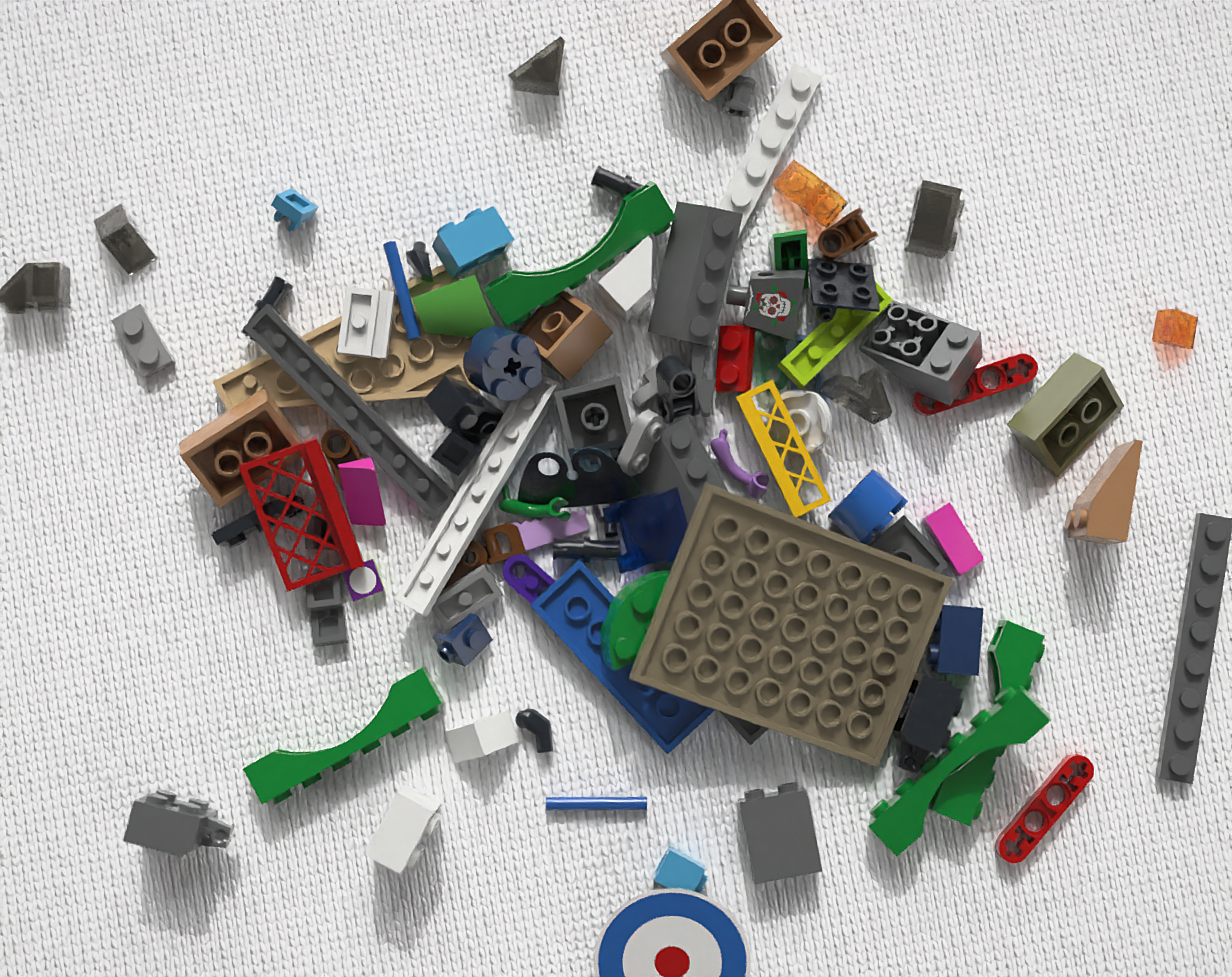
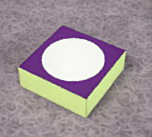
(364, 581)

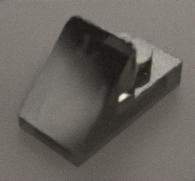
(862, 397)

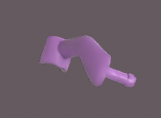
(755, 484)

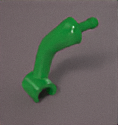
(533, 511)

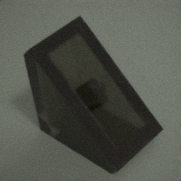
(542, 72)
(124, 239)

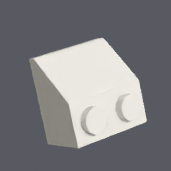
(629, 283)

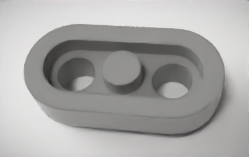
(639, 443)

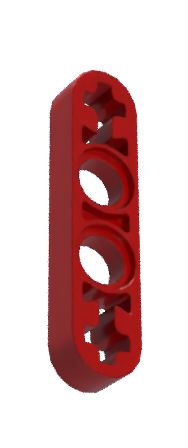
(975, 387)
(1039, 803)

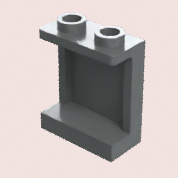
(779, 833)

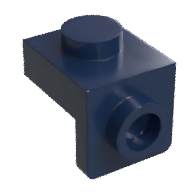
(463, 641)

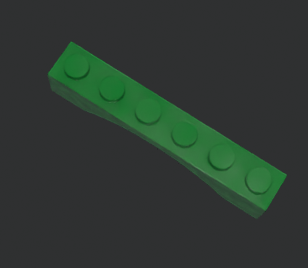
(639, 216)
(1012, 659)
(1009, 722)
(284, 769)

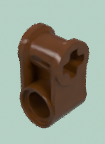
(848, 235)
(349, 454)

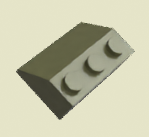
(1066, 413)

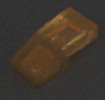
(810, 193)

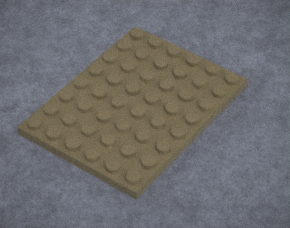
(790, 626)

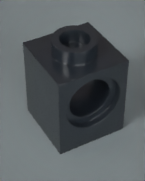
(456, 450)

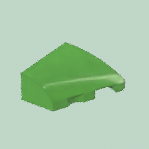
(454, 309)

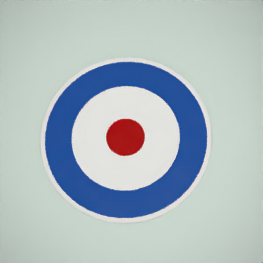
(672, 936)

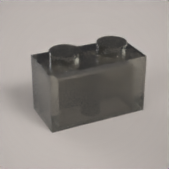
(933, 220)

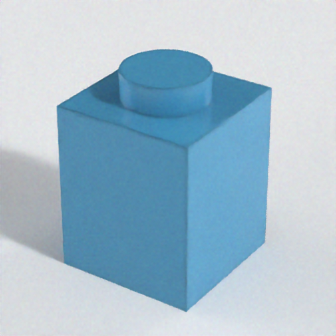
(680, 871)

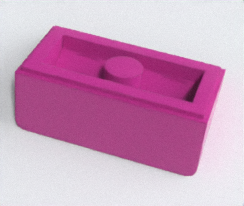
(362, 493)
(952, 539)

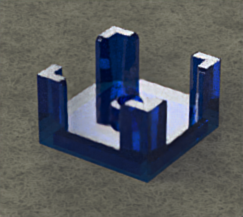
(649, 527)

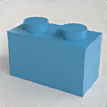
(472, 241)

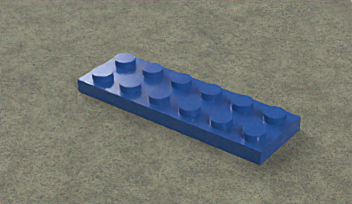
(575, 612)

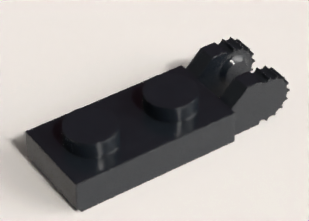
(234, 532)

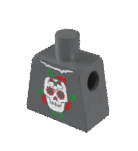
(770, 300)

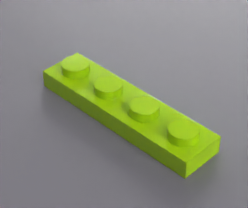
(828, 341)

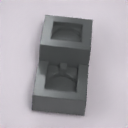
(705, 387)
(327, 611)

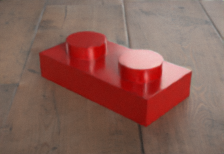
(735, 359)

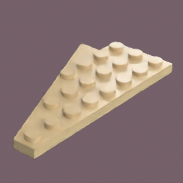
(408, 373)

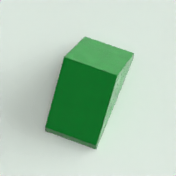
(790, 252)

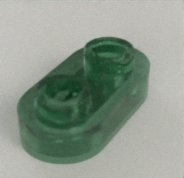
(768, 359)

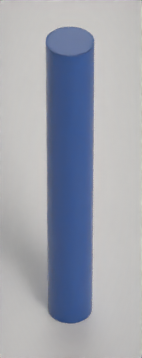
(402, 290)
(595, 803)

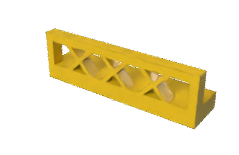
(770, 452)

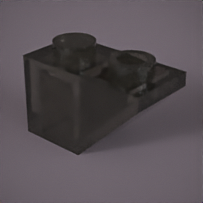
(38, 287)

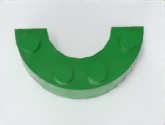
(629, 617)

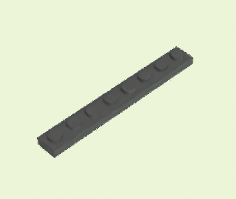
(350, 411)
(1194, 648)

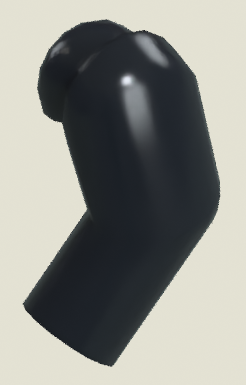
(539, 726)

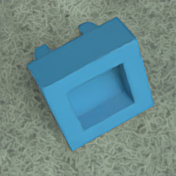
(293, 206)

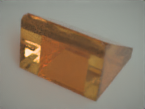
(1175, 328)

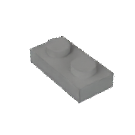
(143, 341)
(465, 597)

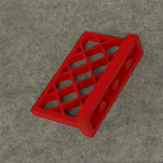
(330, 504)

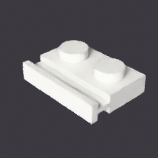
(366, 322)

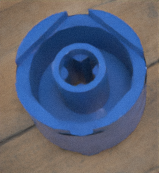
(867, 508)

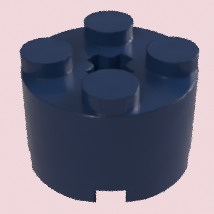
(503, 363)

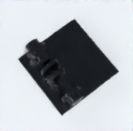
(841, 286)

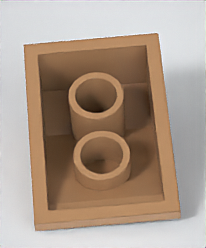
(1106, 503)

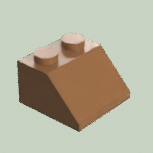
(566, 334)

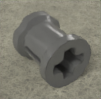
(739, 97)

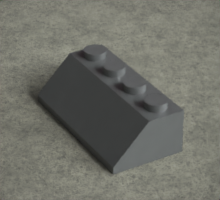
(695, 273)

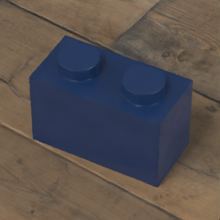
(957, 641)

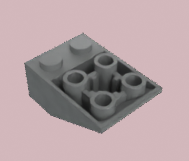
(924, 350)

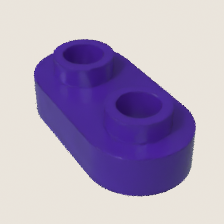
(533, 580)

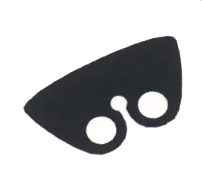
(591, 488)

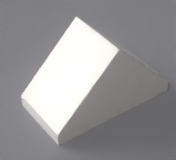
(481, 737)

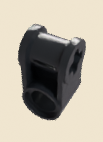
(676, 389)

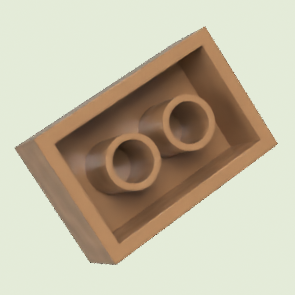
(234, 438)

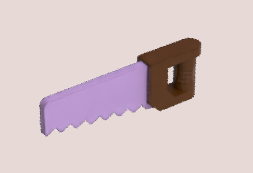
(532, 534)

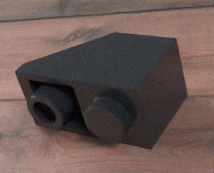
(463, 408)

